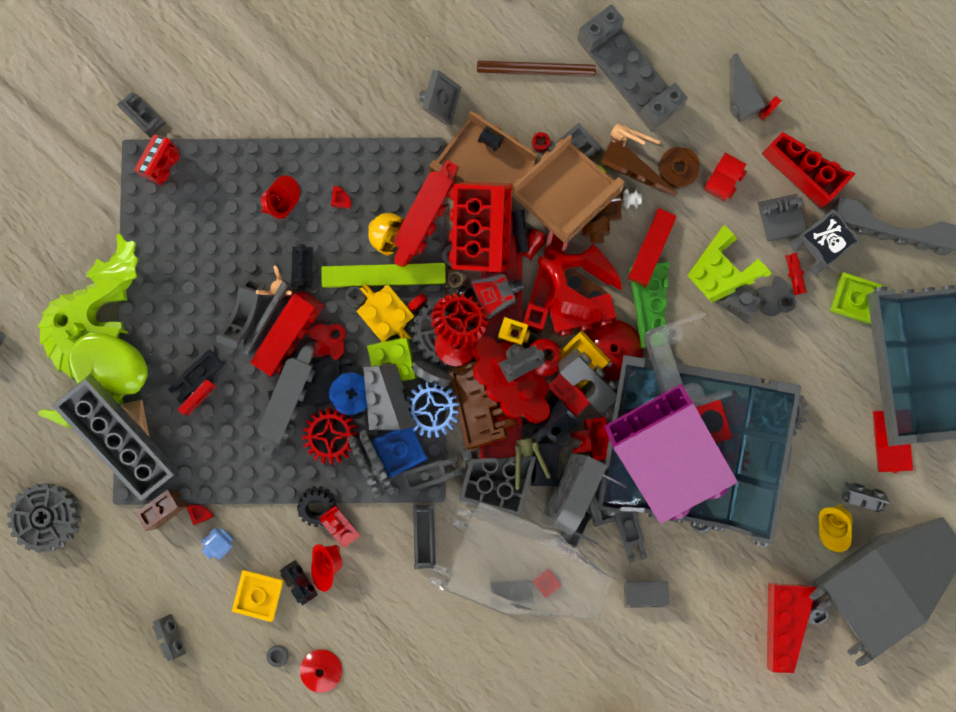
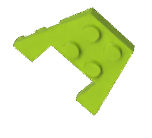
(717, 275)

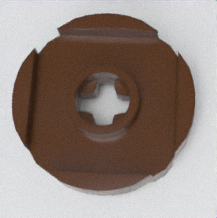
(676, 178)

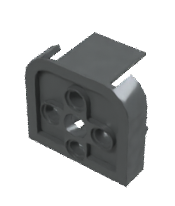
(574, 493)

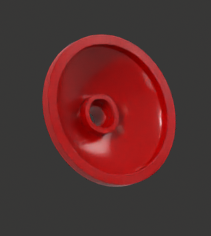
(623, 337)

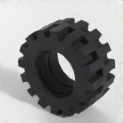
(314, 494)

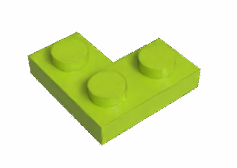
(394, 351)

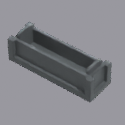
(424, 536)

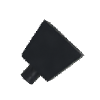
(558, 423)

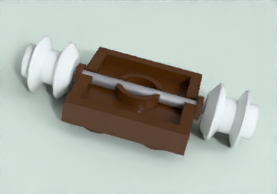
(613, 209)

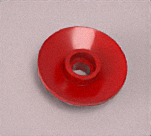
(451, 355)
(328, 663)

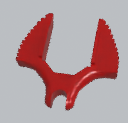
(566, 298)

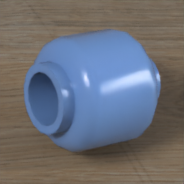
(217, 543)

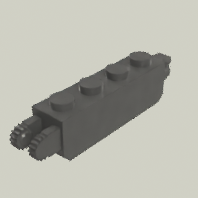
(285, 399)

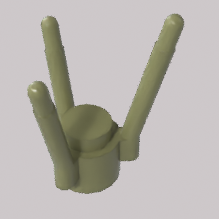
(524, 449)

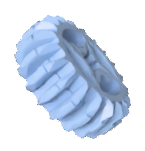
(449, 406)

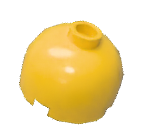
(383, 231)

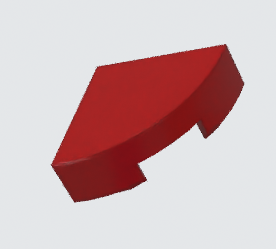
(769, 108)
(340, 198)
(199, 513)

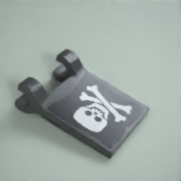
(826, 240)

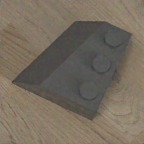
(494, 483)

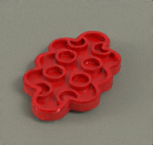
(517, 397)

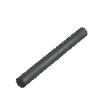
(266, 317)

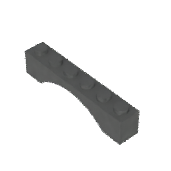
(936, 237)

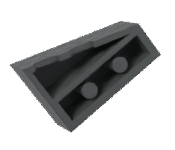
(385, 399)

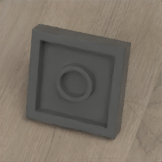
(441, 97)

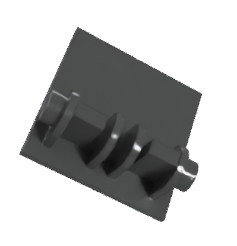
(782, 217)

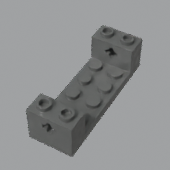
(629, 69)

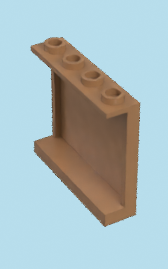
(478, 161)
(565, 190)

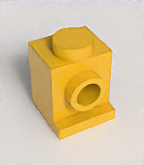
(509, 325)

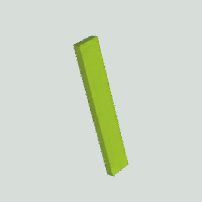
(383, 275)

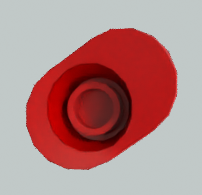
(280, 197)
(325, 564)

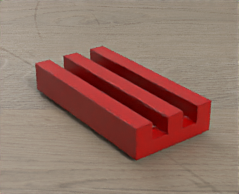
(197, 397)

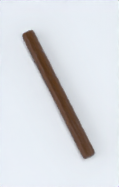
(536, 68)

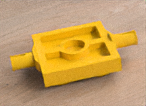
(385, 313)

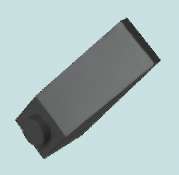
(743, 94)

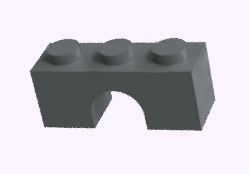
(578, 367)

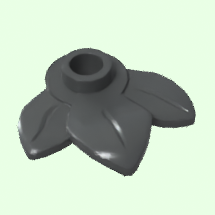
(773, 297)

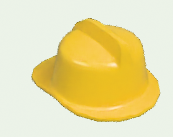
(835, 528)

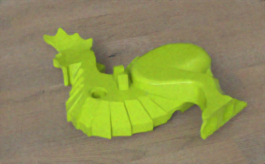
(94, 346)

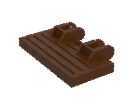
(475, 409)

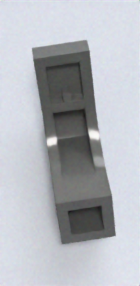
(243, 314)

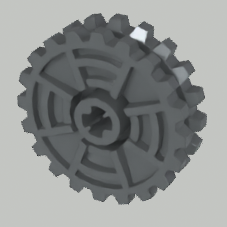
(425, 334)
(371, 464)
(28, 514)

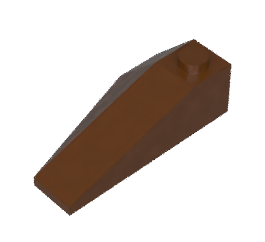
(629, 164)

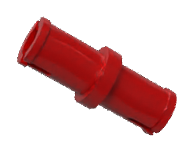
(796, 273)

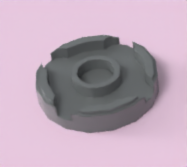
(431, 372)

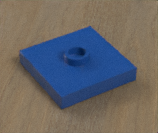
(399, 450)

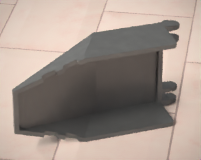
(890, 584)

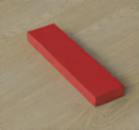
(652, 247)

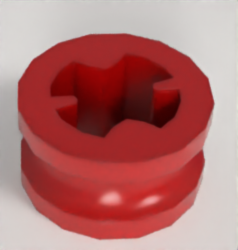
(540, 135)

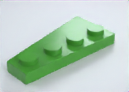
(651, 300)

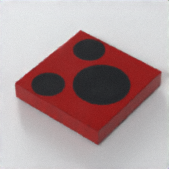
(715, 420)

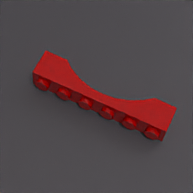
(542, 290)

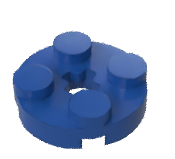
(341, 400)

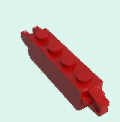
(424, 213)

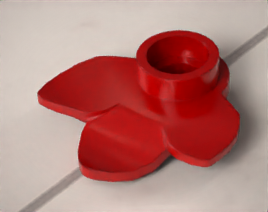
(325, 342)

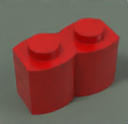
(725, 177)

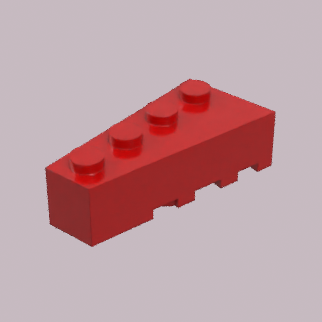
(807, 169)
(287, 333)
(786, 625)

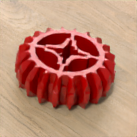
(463, 315)
(329, 426)

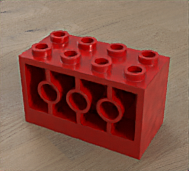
(494, 224)

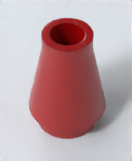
(535, 241)

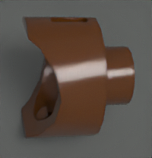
(597, 230)

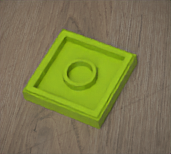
(851, 297)

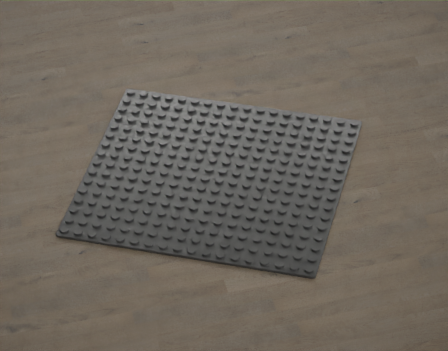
(194, 251)

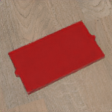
(890, 458)

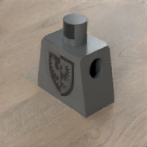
(741, 303)

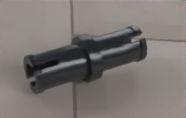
(520, 231)

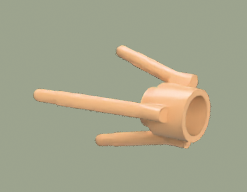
(622, 133)
(275, 285)

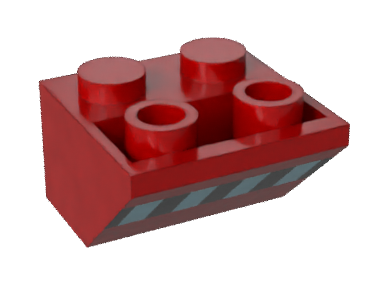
(157, 160)

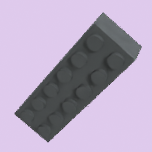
(115, 437)

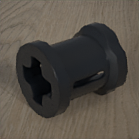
(490, 139)

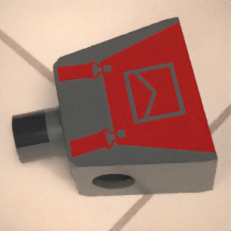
(496, 293)

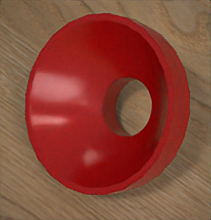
(549, 367)

